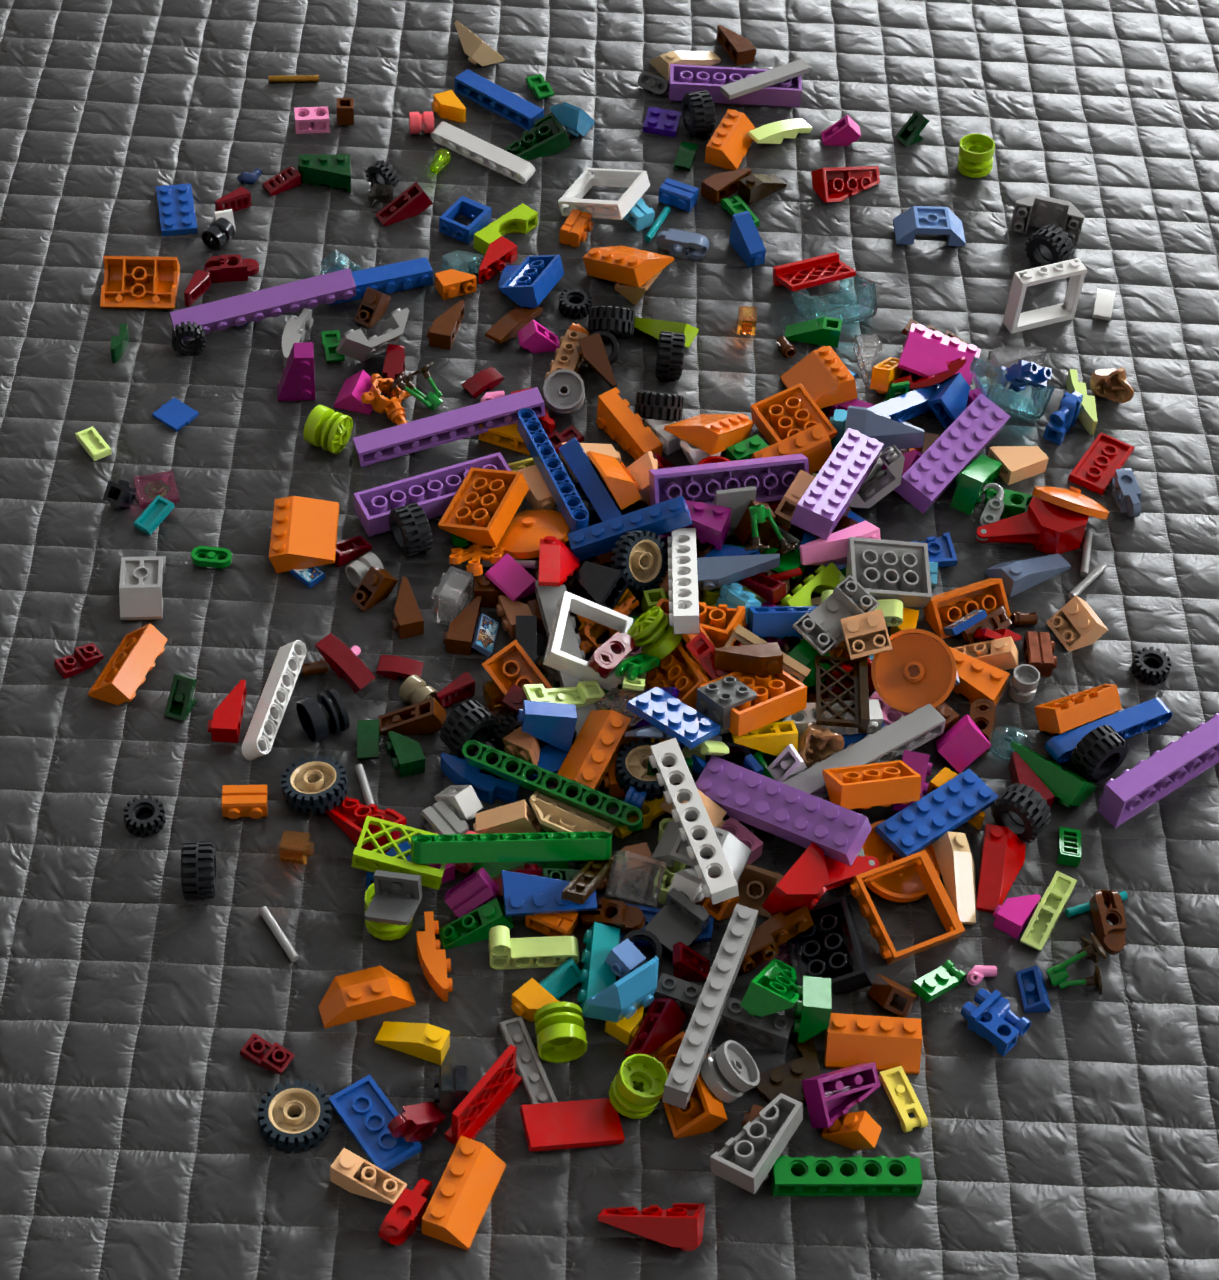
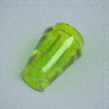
(440, 160)

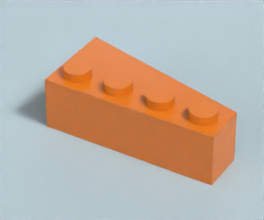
(625, 426)
(716, 621)
(979, 678)
(1078, 709)

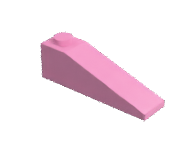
(836, 546)

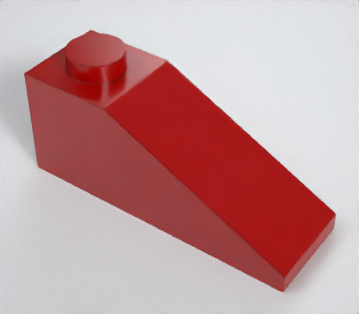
(229, 715)

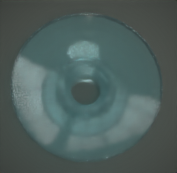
(1004, 736)

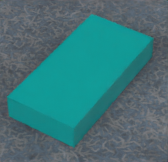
(154, 515)
(562, 979)

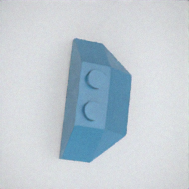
(573, 119)
(625, 995)

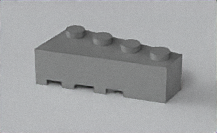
(757, 1147)

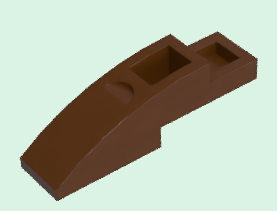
(771, 934)

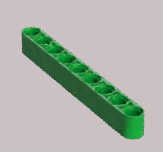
(546, 777)
(511, 847)

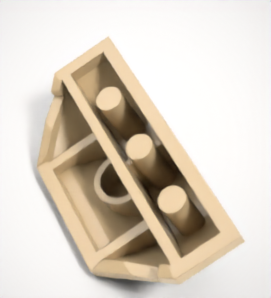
(561, 817)

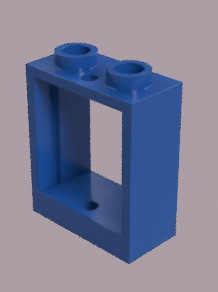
(478, 212)

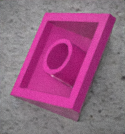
(351, 392)
(511, 578)
(962, 744)

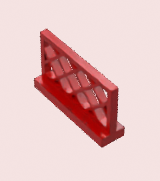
(812, 272)
(485, 1098)

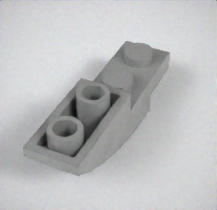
(295, 332)

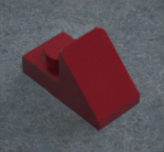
(689, 964)

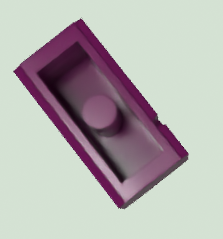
(471, 893)

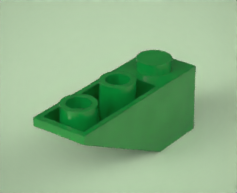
(819, 331)
(475, 925)

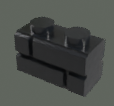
(451, 1087)

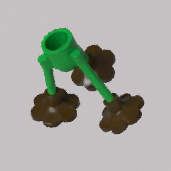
(431, 400)
(758, 514)
(1090, 949)

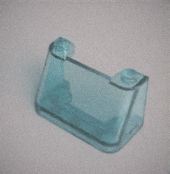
(852, 303)
(993, 384)

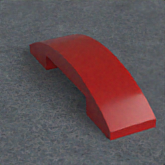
(953, 367)
(703, 653)

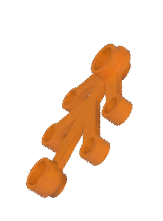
(476, 553)

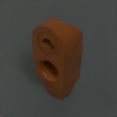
(985, 719)
(627, 917)
(1110, 936)

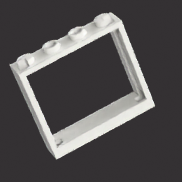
(634, 180)
(1017, 321)
(573, 665)

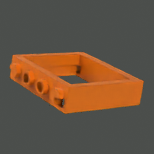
(935, 891)

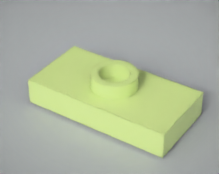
(93, 443)

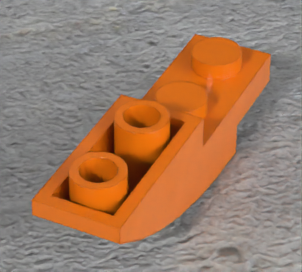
(432, 958)

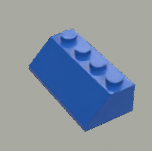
(533, 280)

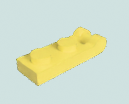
(903, 1098)

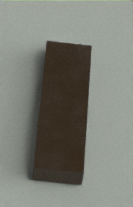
(587, 881)

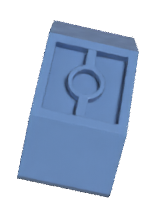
(928, 221)

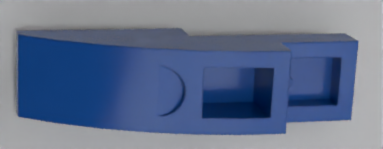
(485, 785)

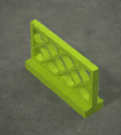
(377, 859)

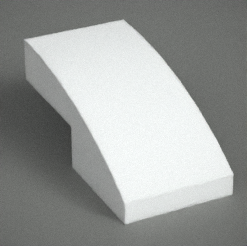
(1103, 304)

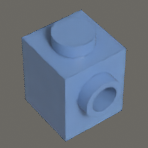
(625, 958)

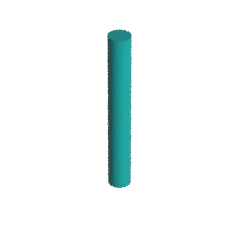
(657, 224)
(1085, 907)

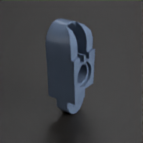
(683, 244)
(1126, 492)

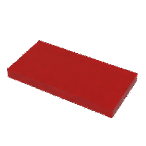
(1099, 463)
(571, 1124)

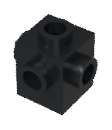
(120, 494)

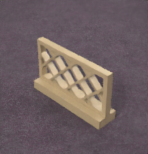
(790, 665)

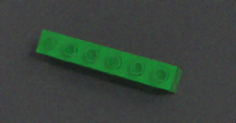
(857, 1184)

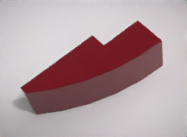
(344, 662)

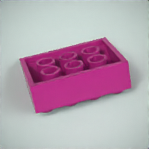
(929, 350)

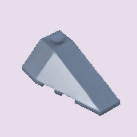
(724, 570)

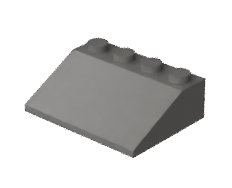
(891, 569)

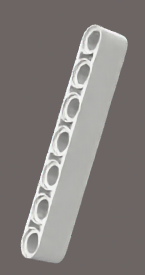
(483, 152)
(274, 700)

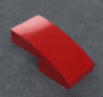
(987, 634)

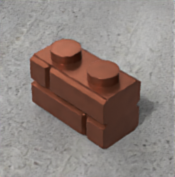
(1039, 652)

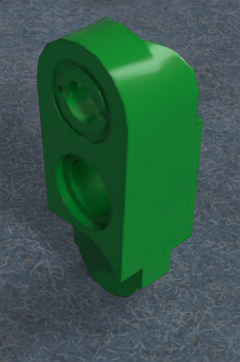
(1014, 502)

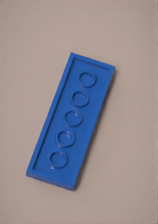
(936, 814)

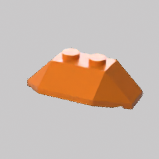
(363, 996)

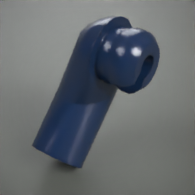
(249, 178)

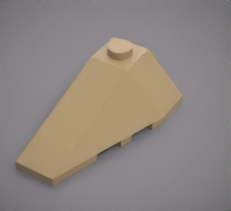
(477, 49)
(699, 58)
(958, 873)

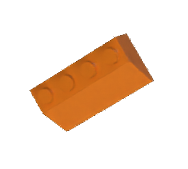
(730, 141)
(811, 442)
(616, 478)
(955, 604)
(129, 665)
(513, 666)
(595, 748)
(872, 785)
(871, 1039)
(703, 1109)
(463, 1194)

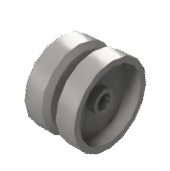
(561, 381)
(730, 1071)

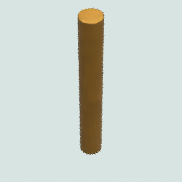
(294, 78)

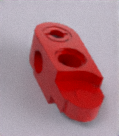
(405, 1214)

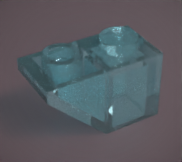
(462, 261)
(336, 262)

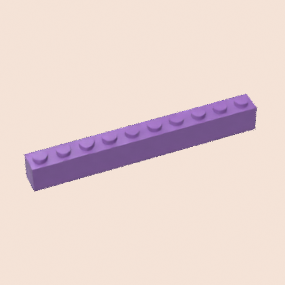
(269, 302)
(445, 427)

